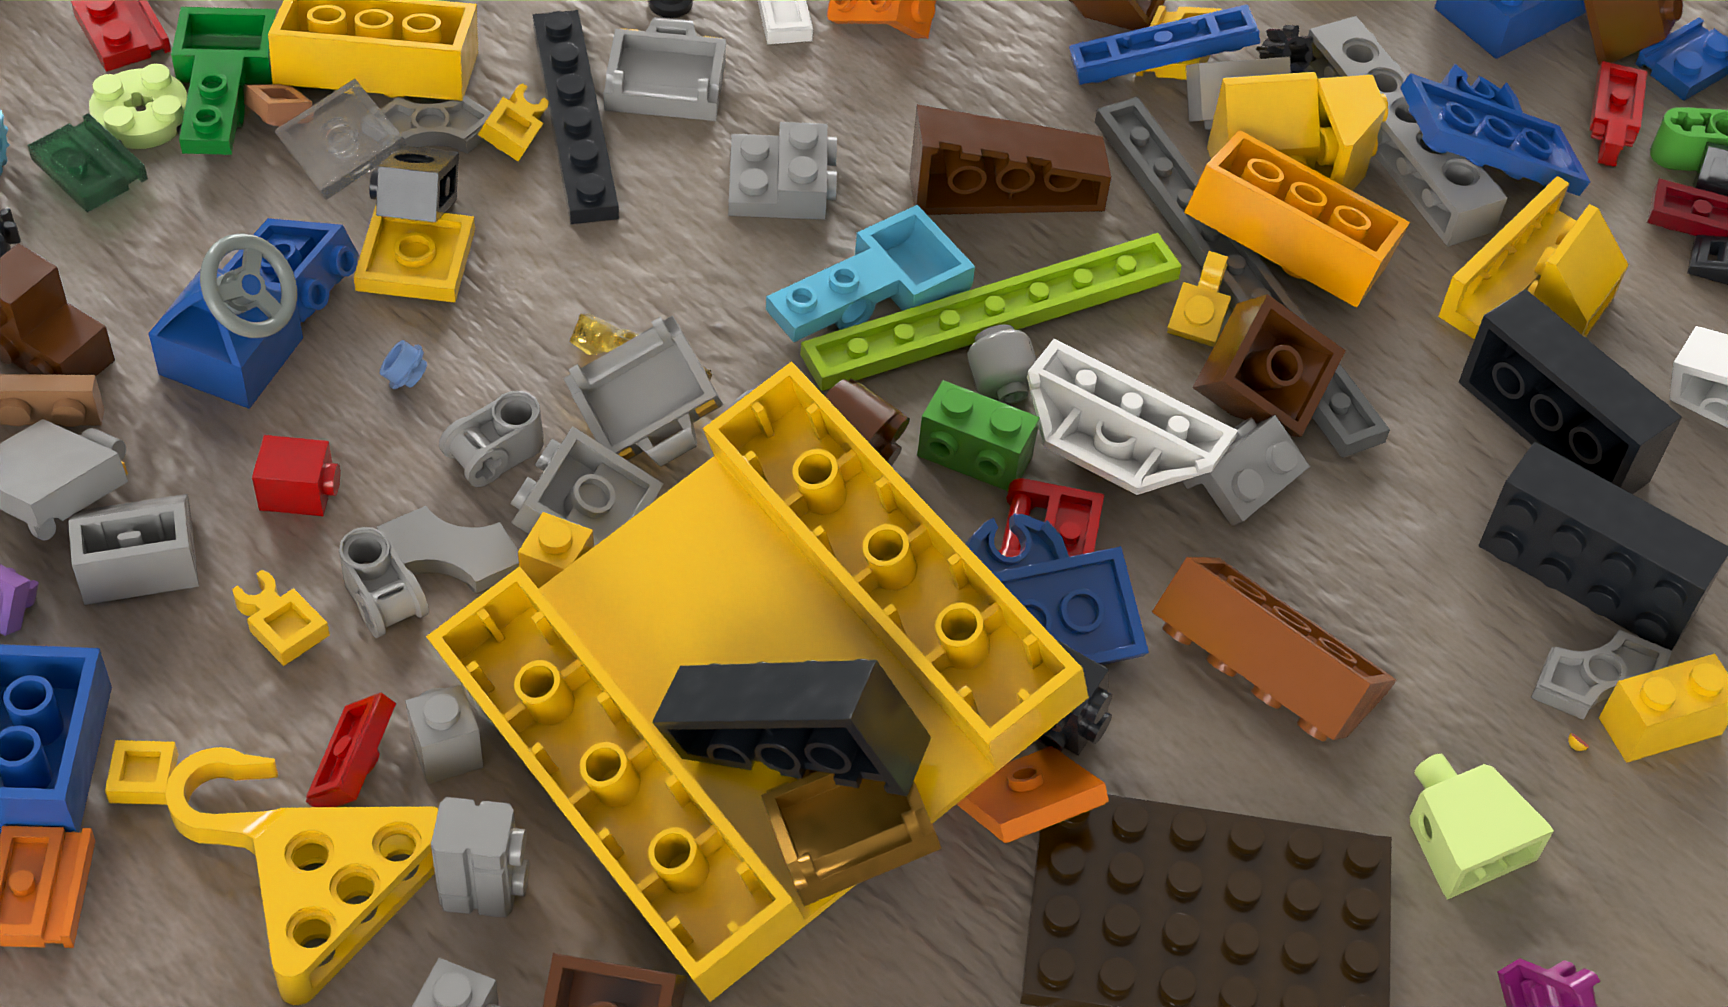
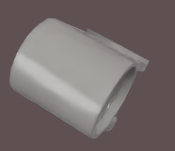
(496, 437)
(382, 589)

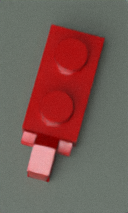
(1617, 109)

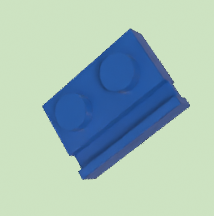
(1687, 59)

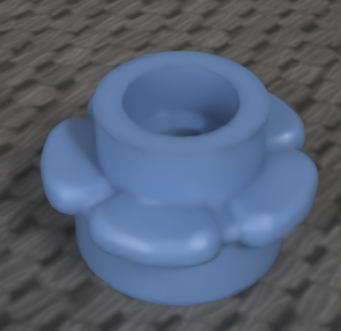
(403, 365)

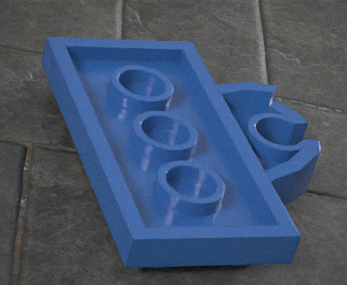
(1491, 129)
(1075, 598)

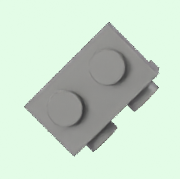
(1252, 469)

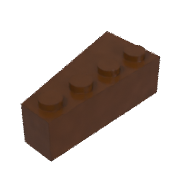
(1004, 166)

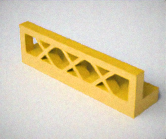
(1506, 261)

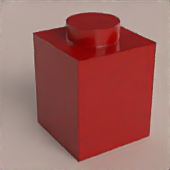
(295, 475)

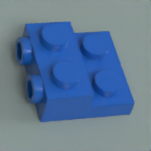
(317, 255)

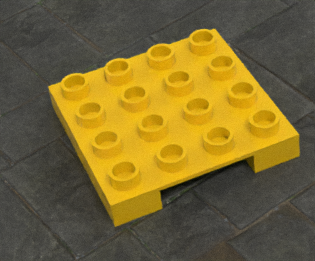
(762, 554)

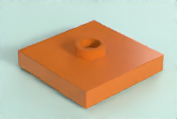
(1034, 795)

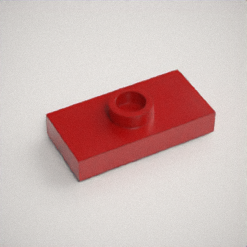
(351, 752)

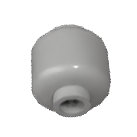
(1001, 363)

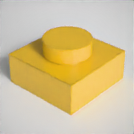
(140, 771)

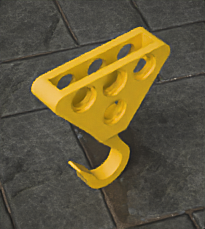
(312, 903)

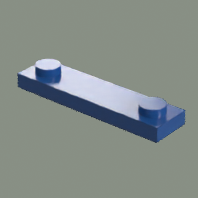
(1164, 44)

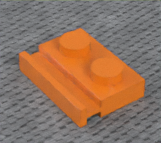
(42, 884)

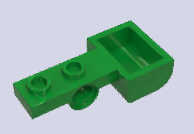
(218, 55)

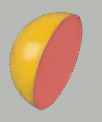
(1577, 743)

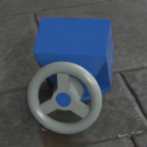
(229, 327)

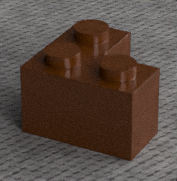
(39, 324)

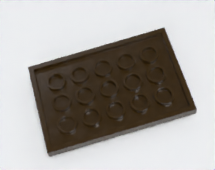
(1206, 911)

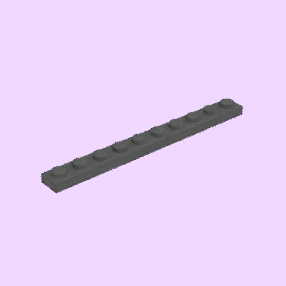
(1170, 181)

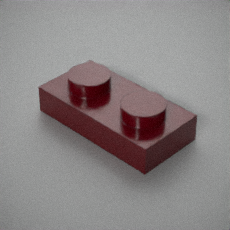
(1688, 209)

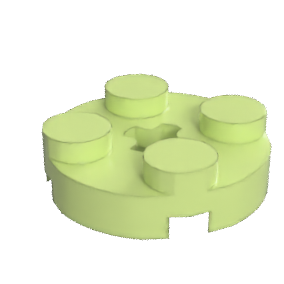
(150, 87)

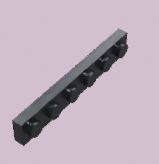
(575, 118)

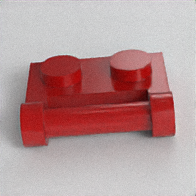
(1069, 510)

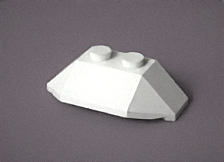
(1120, 423)

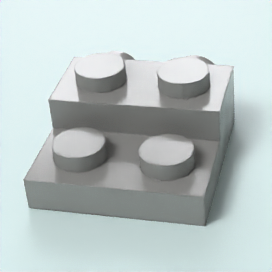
(783, 172)
(584, 486)

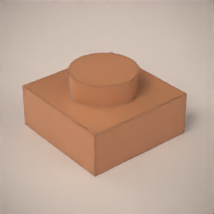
(276, 102)

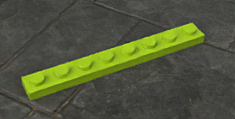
(1013, 301)

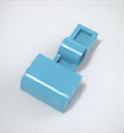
(894, 258)

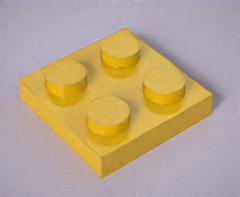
(415, 257)

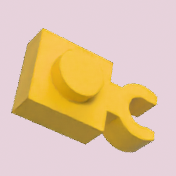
(514, 123)
(281, 624)

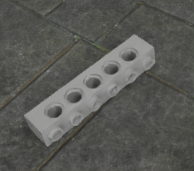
(1444, 187)

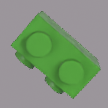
(977, 435)

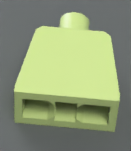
(1473, 825)

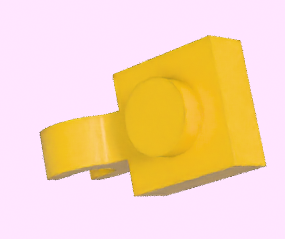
(1201, 308)

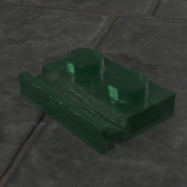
(87, 162)

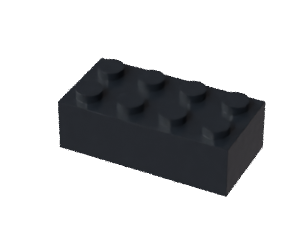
(1567, 393)
(1603, 546)

